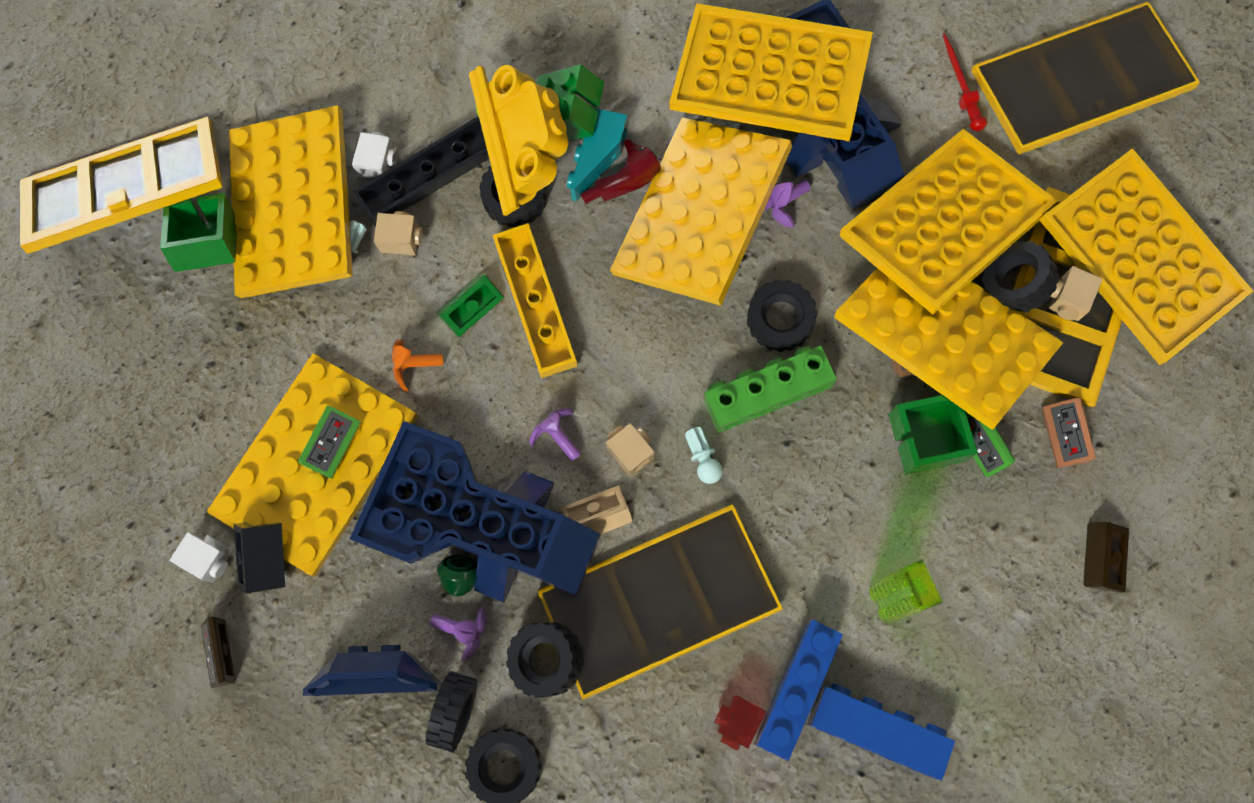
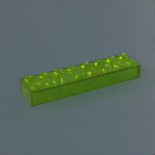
(905, 592)

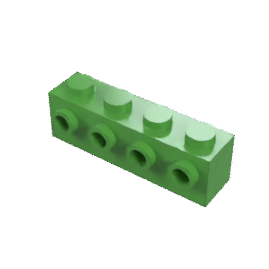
(769, 388)

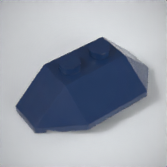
(372, 673)

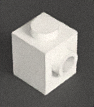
(374, 155)
(201, 557)

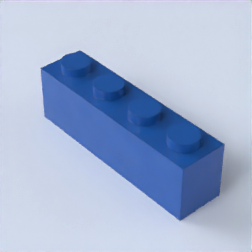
(798, 689)
(882, 733)

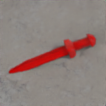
(968, 99)

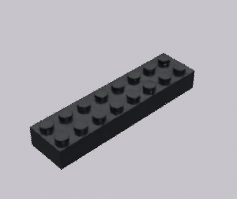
(424, 171)

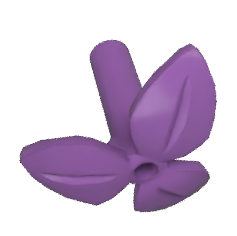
(781, 196)
(552, 426)
(465, 631)

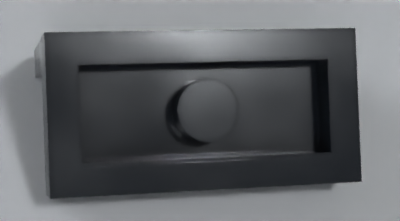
(259, 557)

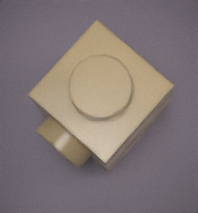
(397, 233)
(1075, 294)
(630, 448)

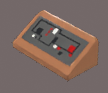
(1068, 433)

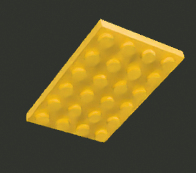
(771, 71)
(290, 202)
(701, 210)
(947, 220)
(1150, 254)
(966, 351)
(276, 488)

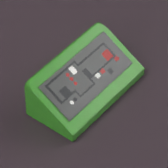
(329, 442)
(992, 450)

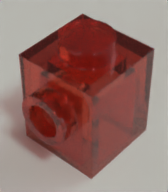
(738, 722)

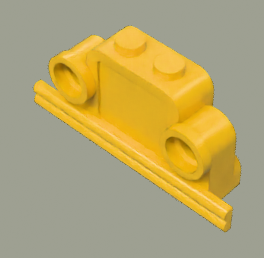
(520, 132)

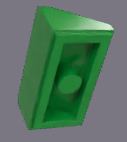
(470, 304)

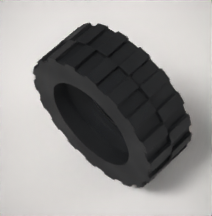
(525, 214)
(1036, 291)
(786, 292)
(520, 659)
(451, 711)
(478, 759)

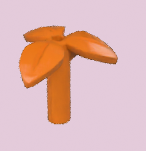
(403, 359)

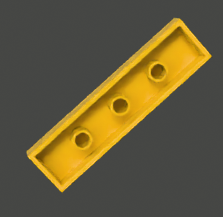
(535, 301)

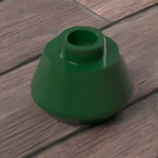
(457, 574)

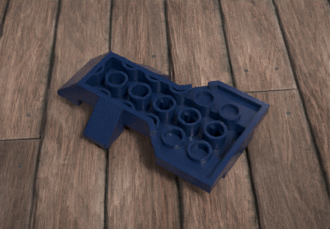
(870, 160)
(504, 531)

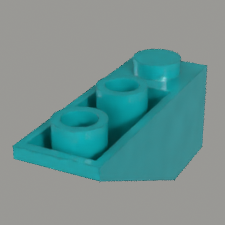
(598, 151)

